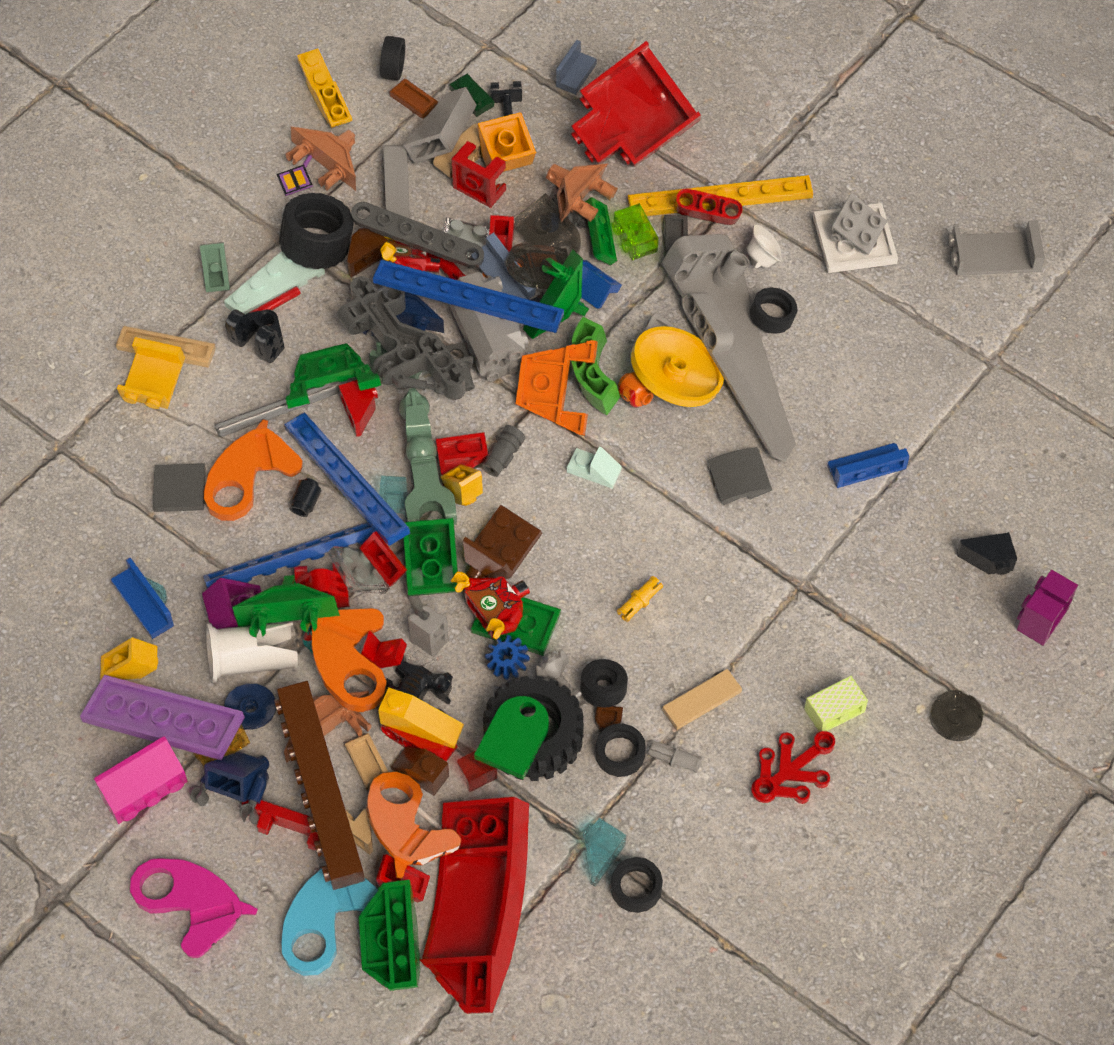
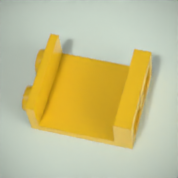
(152, 374)

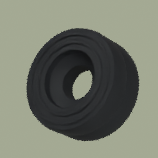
(603, 695)

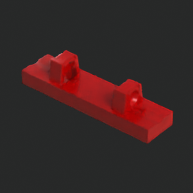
(274, 814)

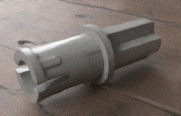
(675, 756)

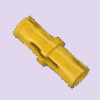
(639, 598)

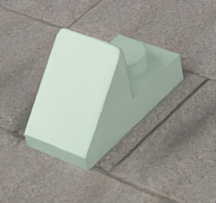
(595, 467)

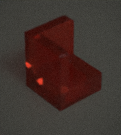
(476, 772)

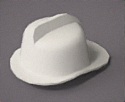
(763, 248)

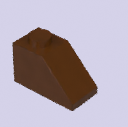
(364, 250)
(423, 767)

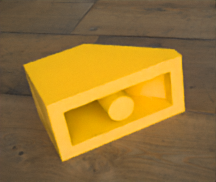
(464, 484)
(130, 660)

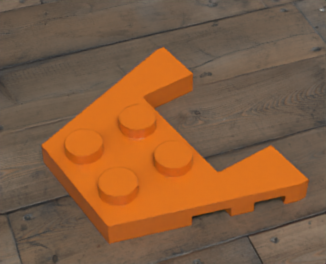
(544, 383)

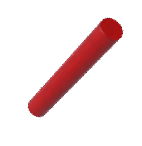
(279, 300)

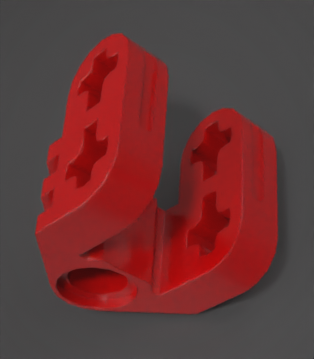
(324, 581)

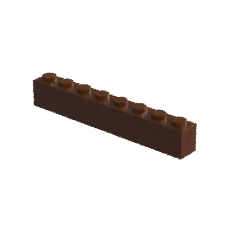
(320, 786)

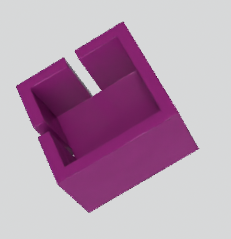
(1046, 606)

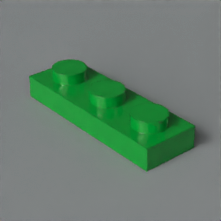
(601, 233)

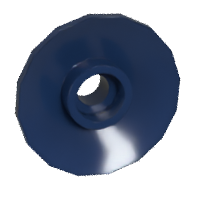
(256, 698)

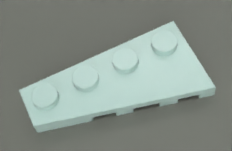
(269, 282)

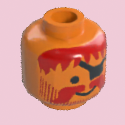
(633, 390)

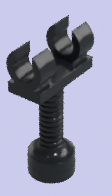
(506, 96)

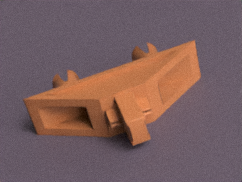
(328, 150)
(575, 185)
(332, 714)

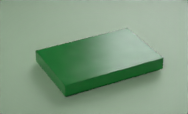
(534, 628)

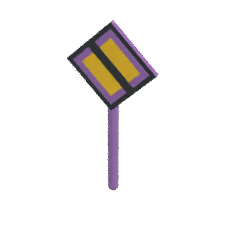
(295, 178)

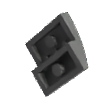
(740, 475)

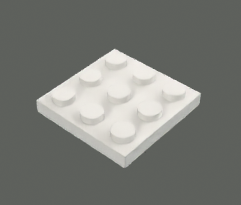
(846, 256)

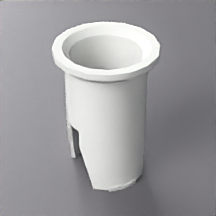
(238, 652)

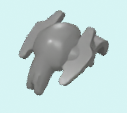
(552, 667)

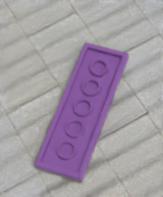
(158, 713)

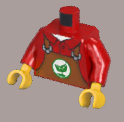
(409, 256)
(493, 602)

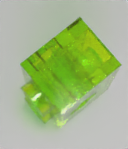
(635, 232)

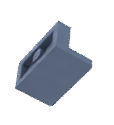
(574, 69)

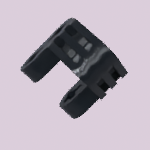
(268, 339)

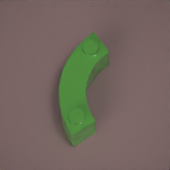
(594, 384)

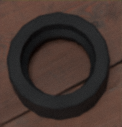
(392, 58)
(780, 298)
(620, 731)
(641, 865)

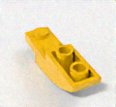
(323, 89)

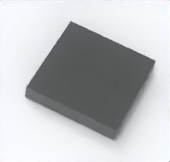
(179, 487)

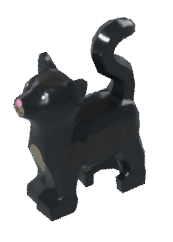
(419, 680)

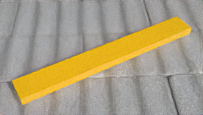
(745, 192)

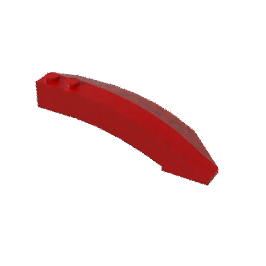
(479, 900)

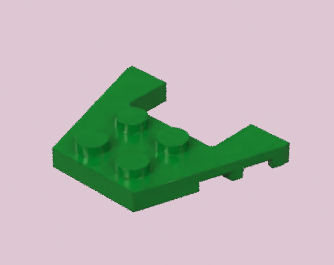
(326, 367)

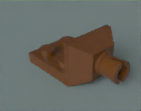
(500, 545)

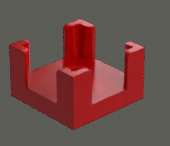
(476, 180)

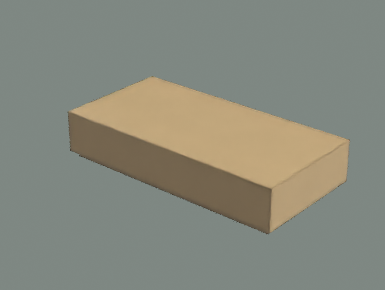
(365, 759)

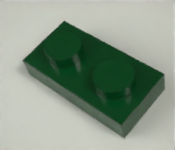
(480, 97)

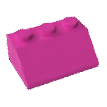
(141, 780)

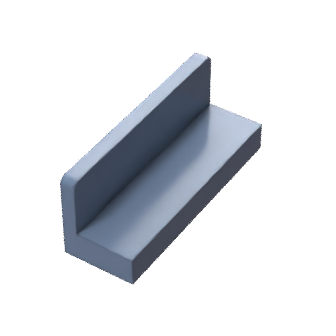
(495, 266)

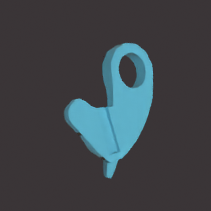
(315, 913)

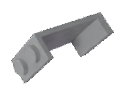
(997, 251)

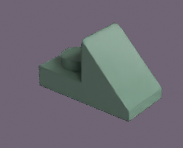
(215, 267)

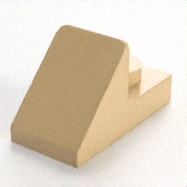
(361, 831)

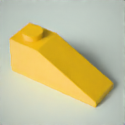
(418, 718)

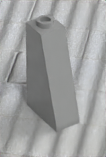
(441, 127)

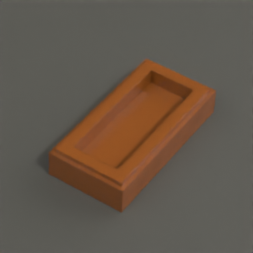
(413, 98)

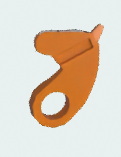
(396, 826)

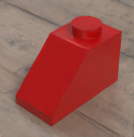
(358, 404)

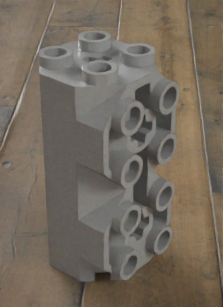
(492, 341)

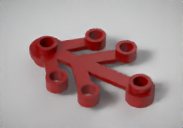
(791, 770)

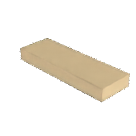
(702, 699)

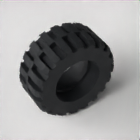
(561, 707)

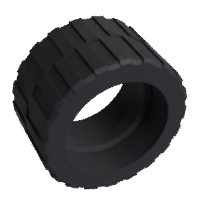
(319, 212)

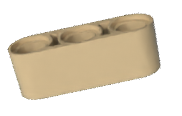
(444, 161)

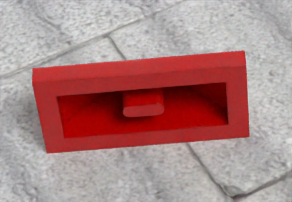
(383, 559)

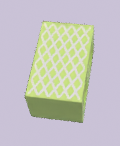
(836, 704)

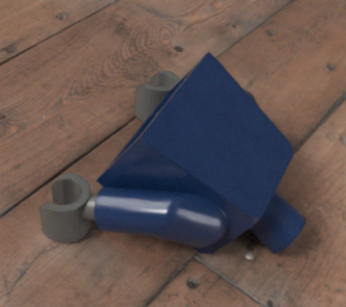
(235, 777)

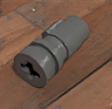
(502, 452)

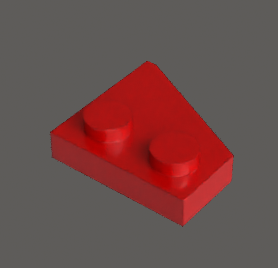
(462, 449)

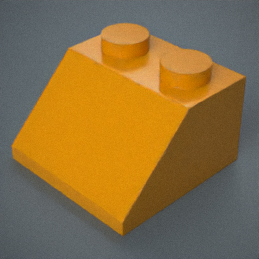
(508, 140)

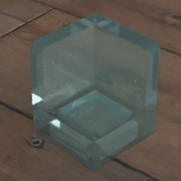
(394, 492)

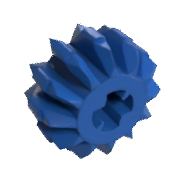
(507, 666)

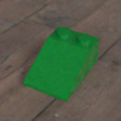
(430, 557)

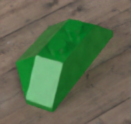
(391, 937)

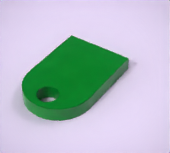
(514, 738)

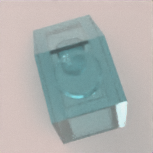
(601, 848)

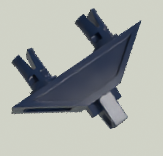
(419, 315)

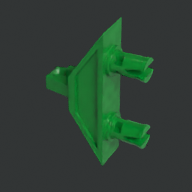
(564, 290)
(285, 603)

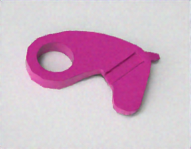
(195, 889)

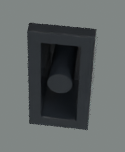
(989, 553)

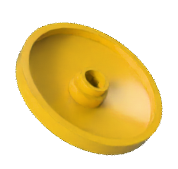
(676, 366)

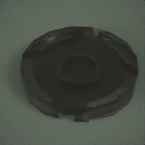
(956, 715)

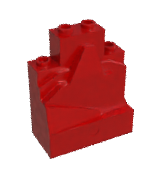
(632, 110)

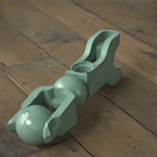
(421, 452)

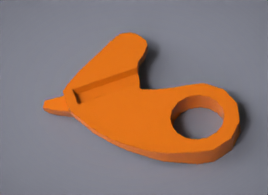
(238, 467)
(338, 659)

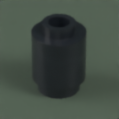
(304, 497)

